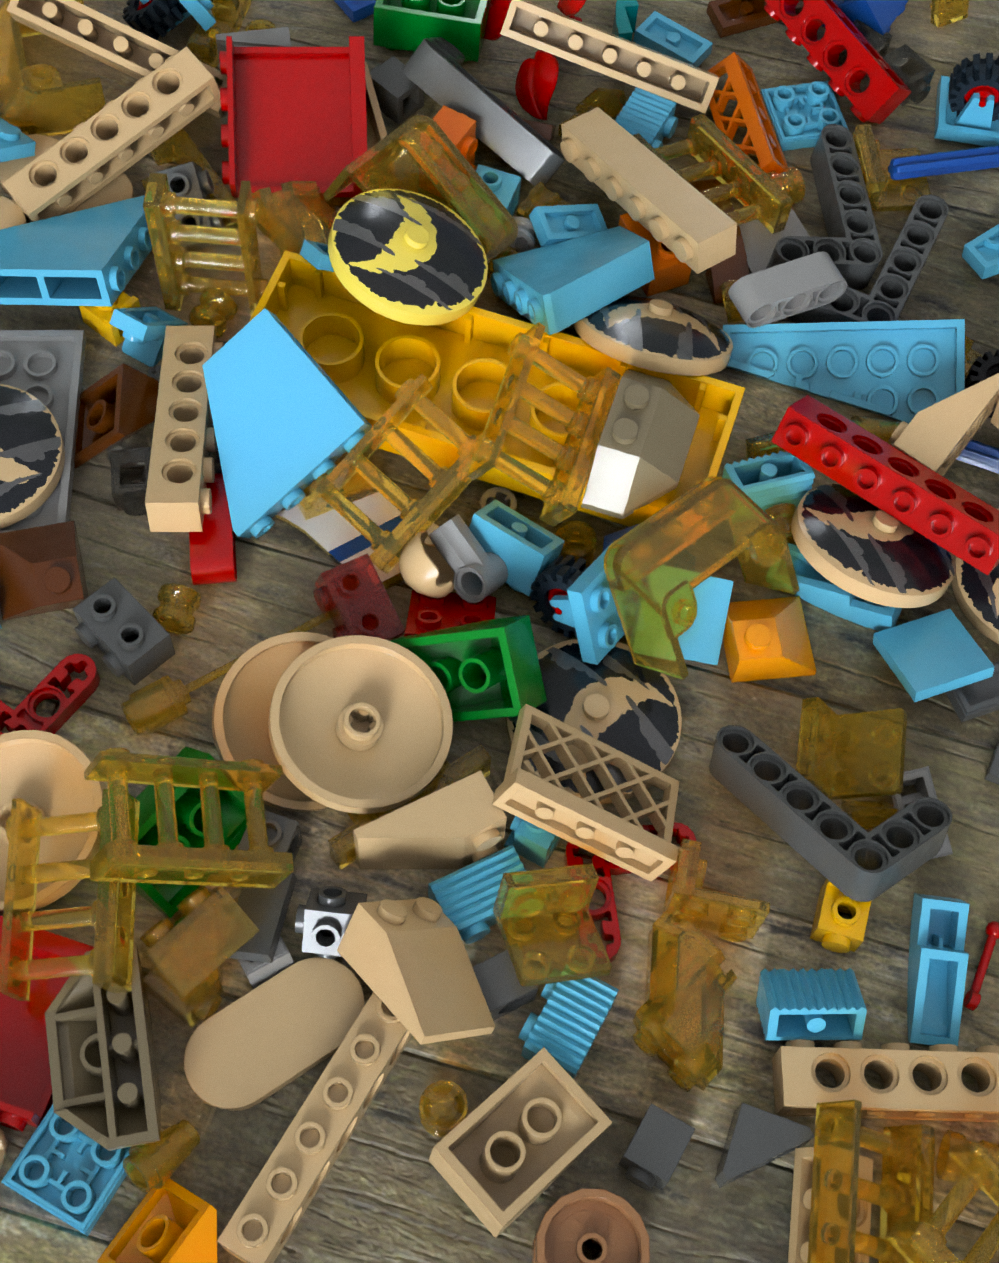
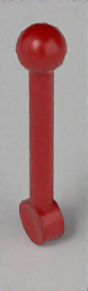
(973, 997)

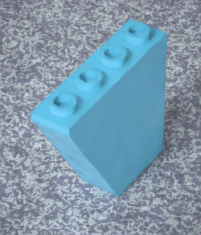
(74, 256)
(573, 276)
(274, 422)

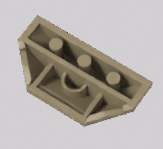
(640, 446)
(105, 1061)

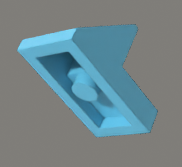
(144, 331)

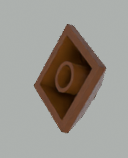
(114, 411)
(41, 570)

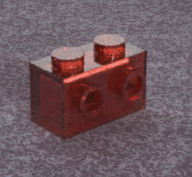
(357, 601)

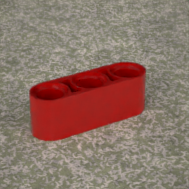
(214, 548)

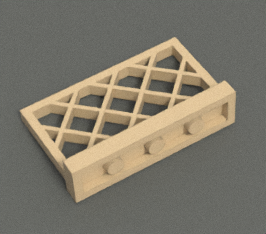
(584, 819)

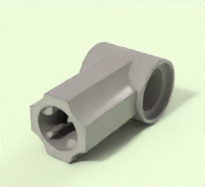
(475, 570)

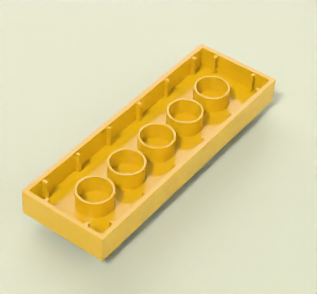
(466, 365)

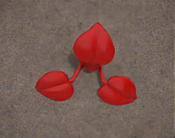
(536, 76)

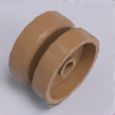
(591, 1218)

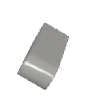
(787, 289)

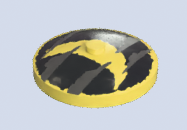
(407, 256)

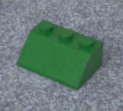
(407, 22)
(190, 831)

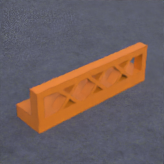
(752, 109)

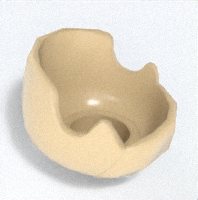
(425, 568)

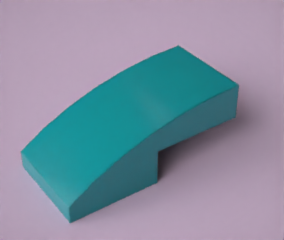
(625, 18)

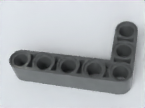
(438, 73)
(846, 212)
(897, 275)
(822, 833)

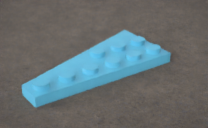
(863, 364)

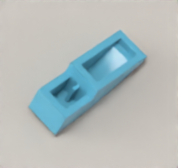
(829, 597)
(936, 969)

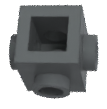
(326, 919)

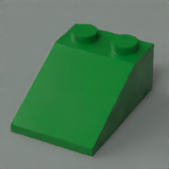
(483, 666)

